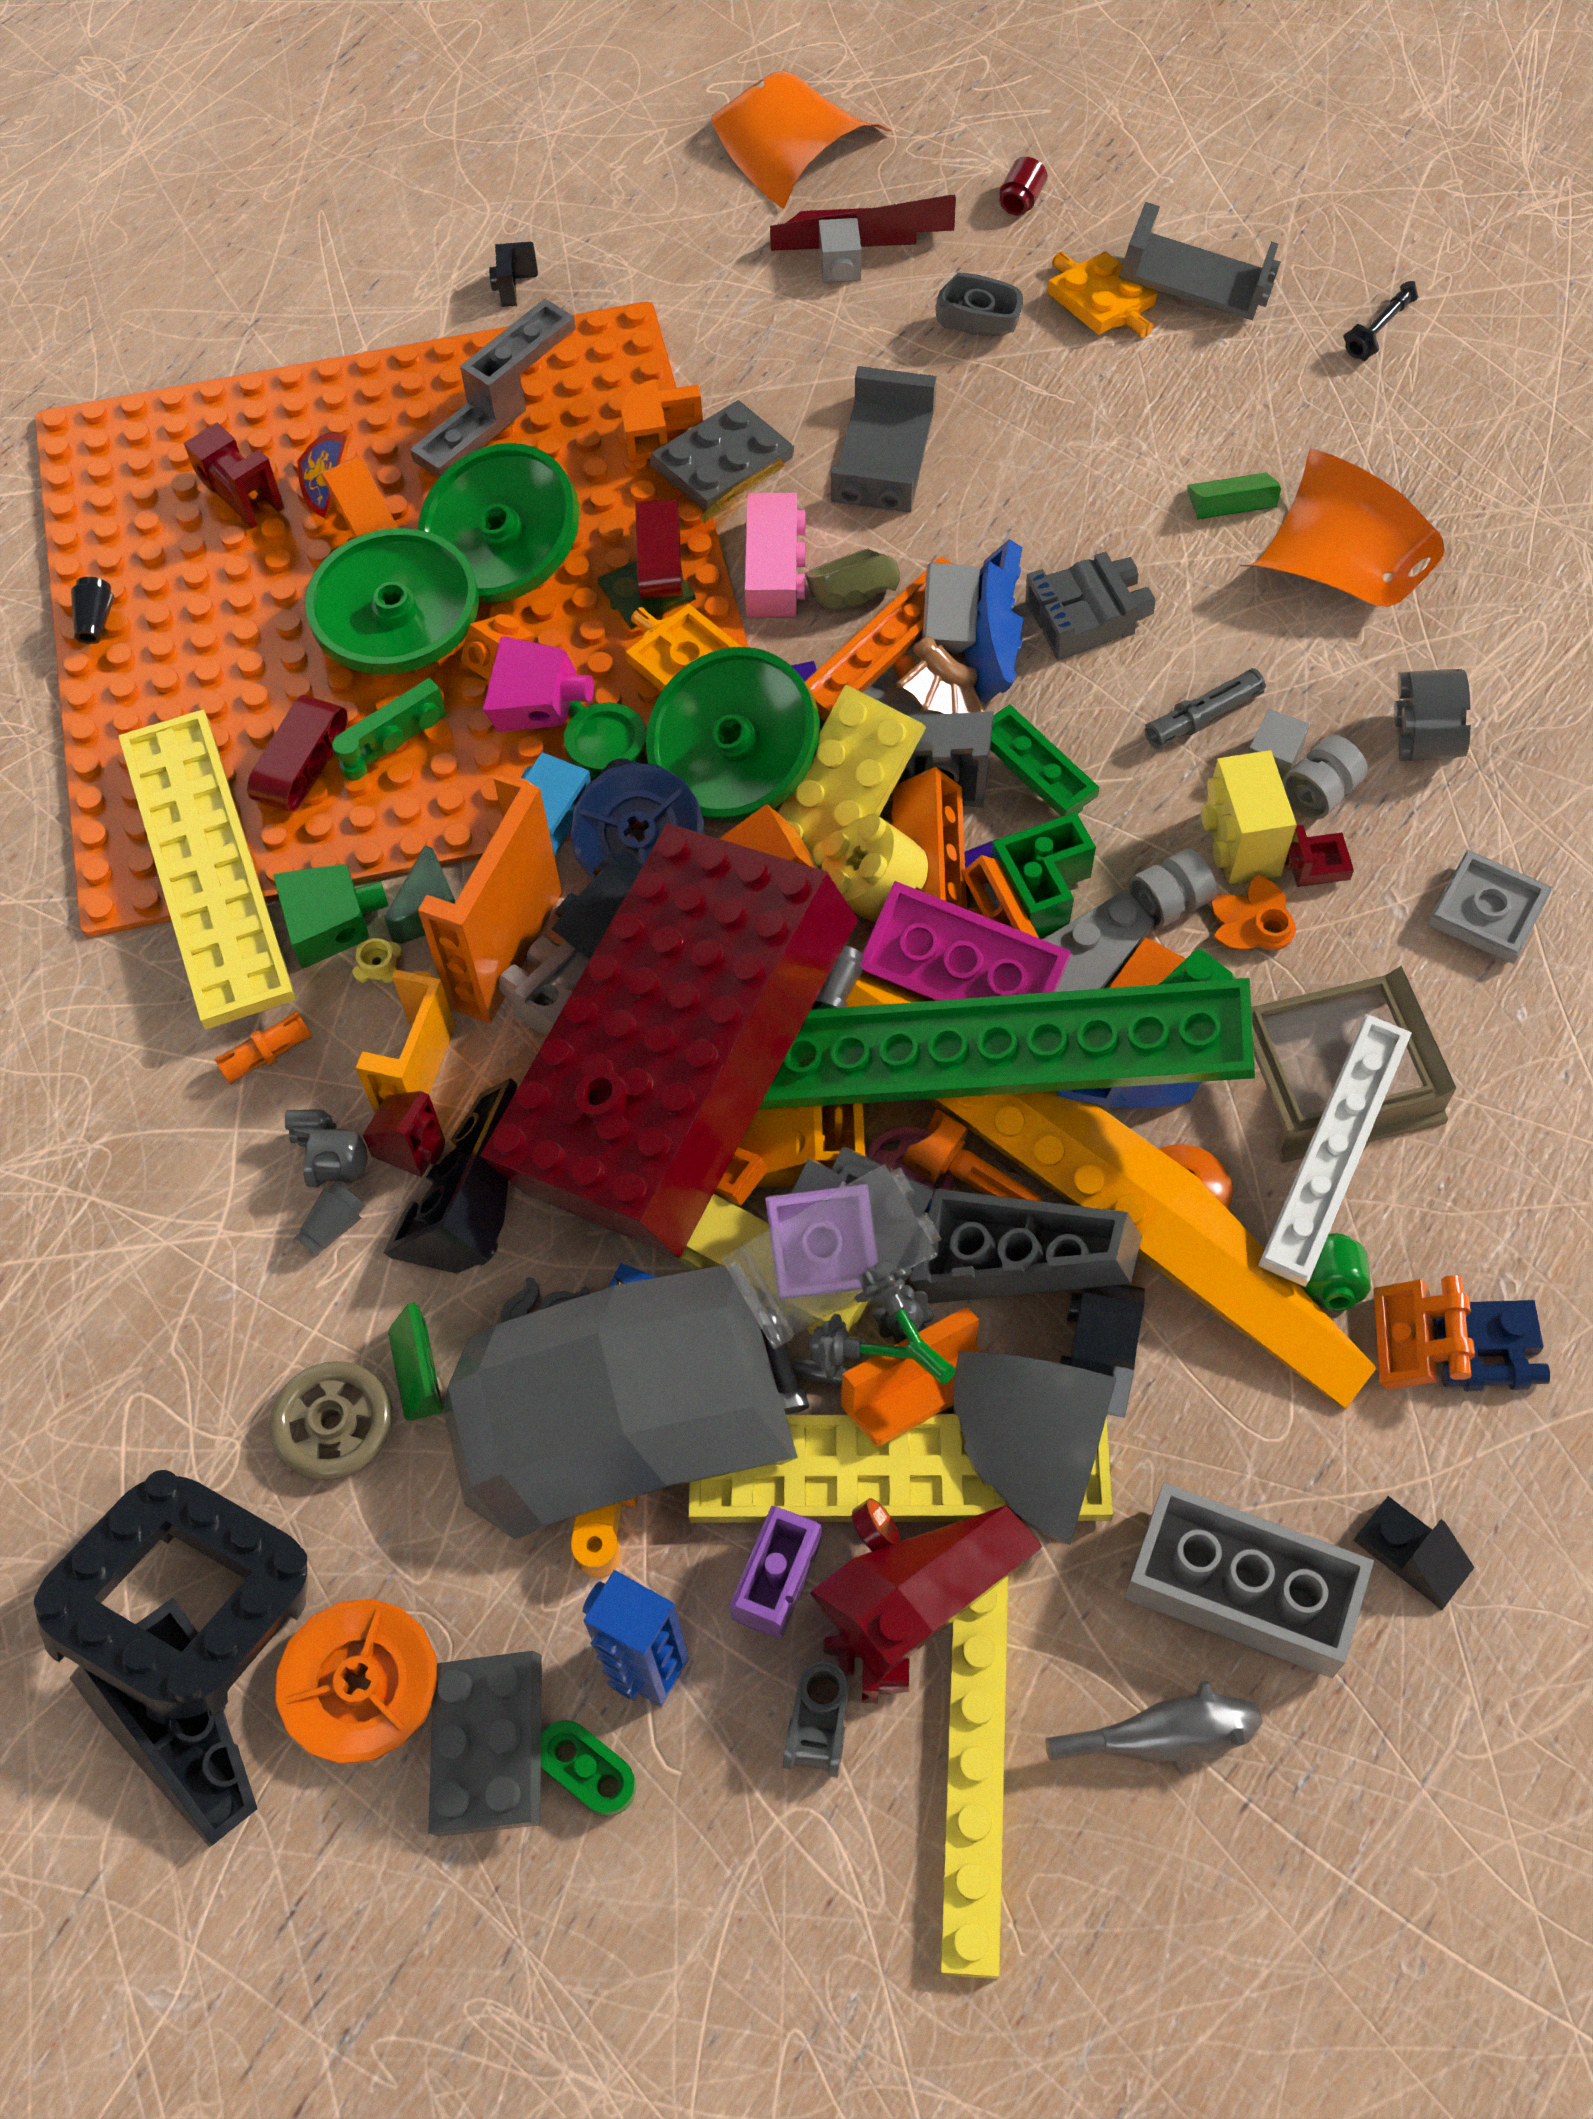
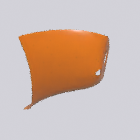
(780, 131)
(1352, 531)

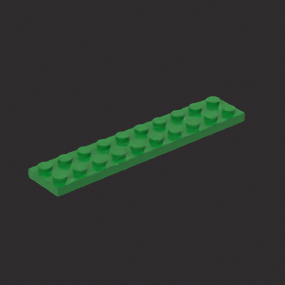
(1020, 1044)

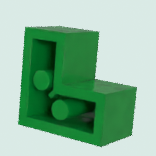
(1043, 864)

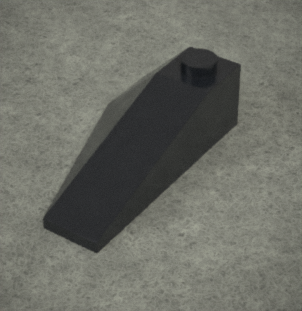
(466, 1203)
(188, 1757)

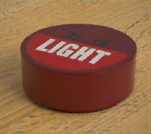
(874, 1525)

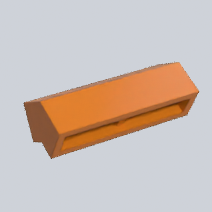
(1011, 911)

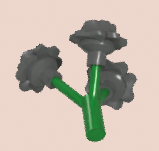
(899, 1316)

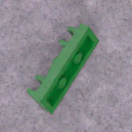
(1040, 763)

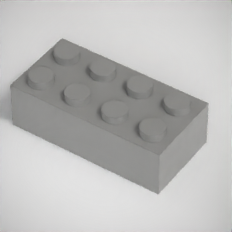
(1250, 1580)

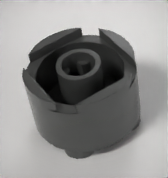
(1433, 714)

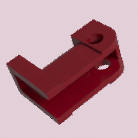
(229, 474)

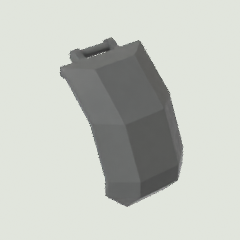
(617, 1400)

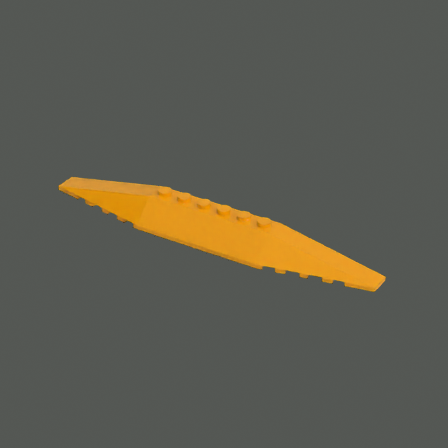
(1182, 1224)

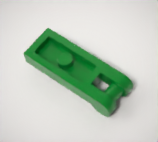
(388, 728)

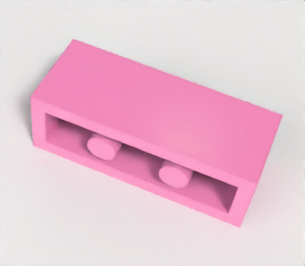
(774, 555)

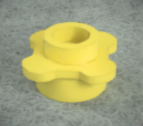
(374, 950)

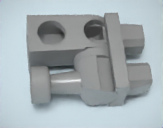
(544, 993)

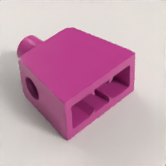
(533, 686)

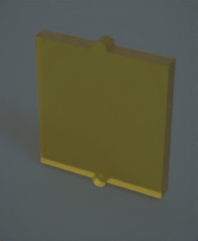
(740, 491)

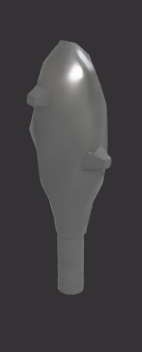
(1172, 1730)

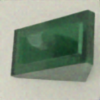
(423, 879)

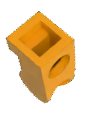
(596, 1541)

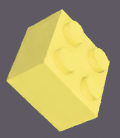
(1248, 817)

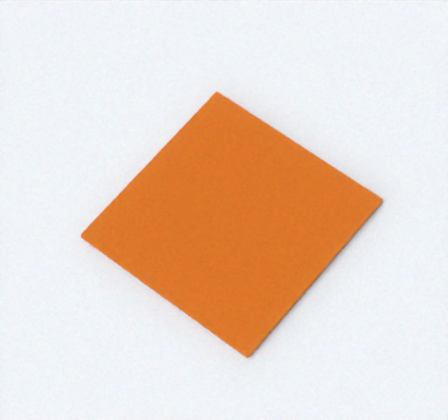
(221, 617)

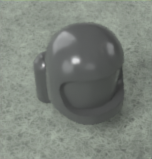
(330, 1151)

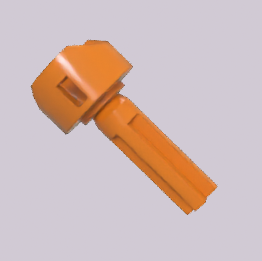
(945, 1153)

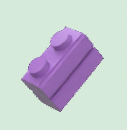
(776, 1572)

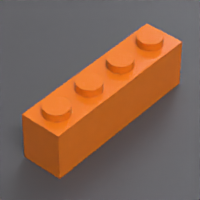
(931, 814)

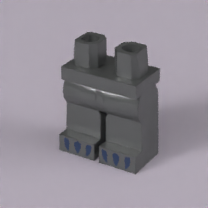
(1087, 603)

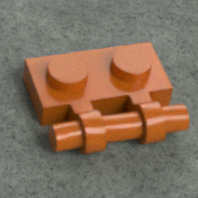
(1406, 1332)

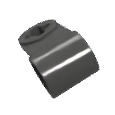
(817, 1723)

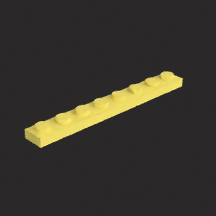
(975, 1789)

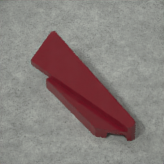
(877, 226)

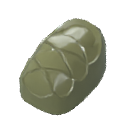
(853, 579)

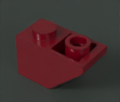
(406, 1132)

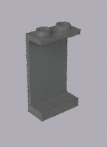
(1196, 272)
(885, 439)

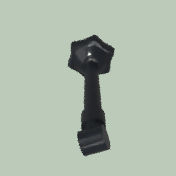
(1362, 341)

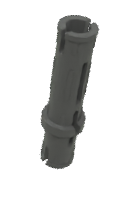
(1191, 715)

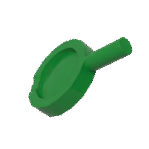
(603, 735)

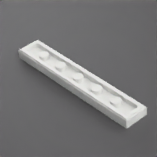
(1334, 1150)

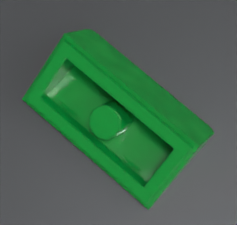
(1234, 495)
(414, 1364)

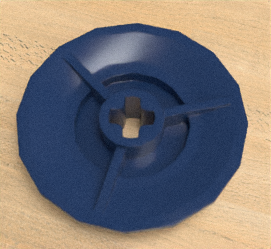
(619, 799)

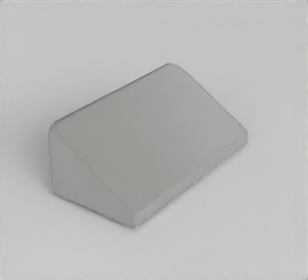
(951, 605)

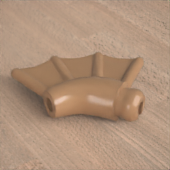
(940, 682)

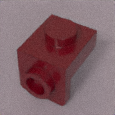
(1318, 858)

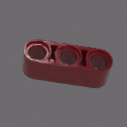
(658, 549)
(297, 753)

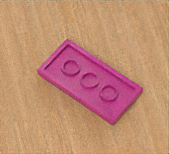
(956, 952)

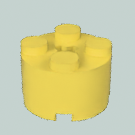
(867, 861)

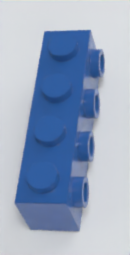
(635, 1638)

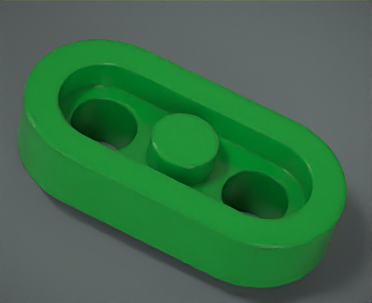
(588, 1768)

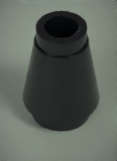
(90, 608)

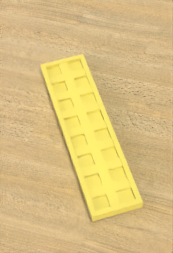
(206, 870)
(838, 1468)

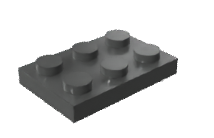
(720, 454)
(486, 1744)

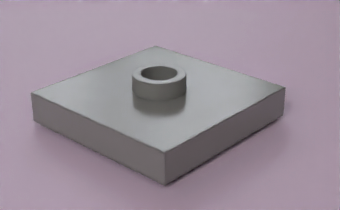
(1490, 906)

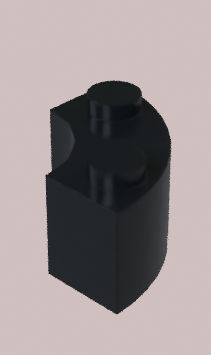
(589, 915)
(1107, 1336)

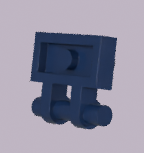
(1500, 1330)

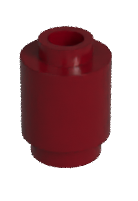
(1022, 185)

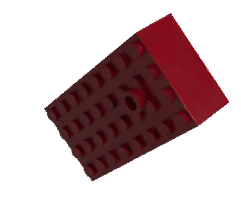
(672, 1037)

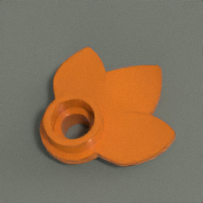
(1246, 918)

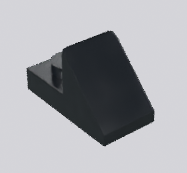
(1420, 1556)

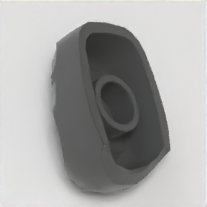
(979, 305)

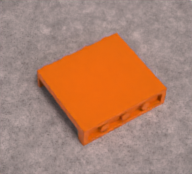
(498, 907)

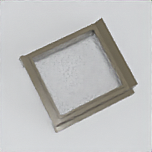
(1307, 1040)

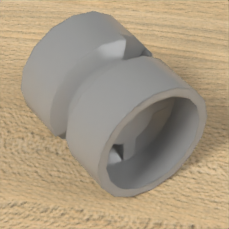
(1325, 776)
(1176, 886)

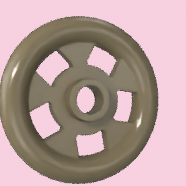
(354, 1452)

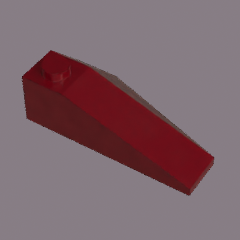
(913, 1589)

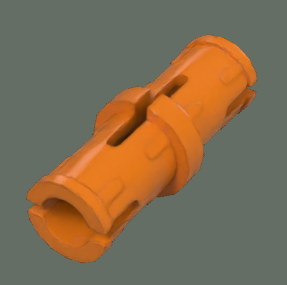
(263, 1047)

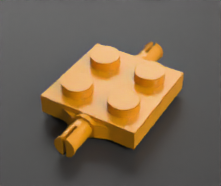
(1098, 294)
(673, 643)

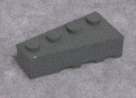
(958, 747)
(1023, 1247)

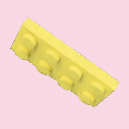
(854, 768)

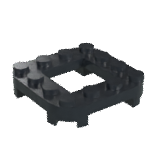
(136, 1661)

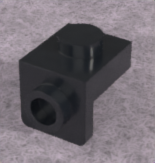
(512, 262)

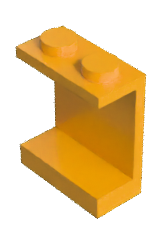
(425, 1047)

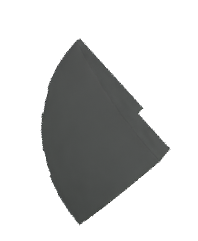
(1032, 1433)

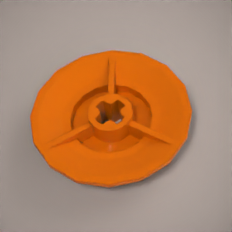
(347, 1642)

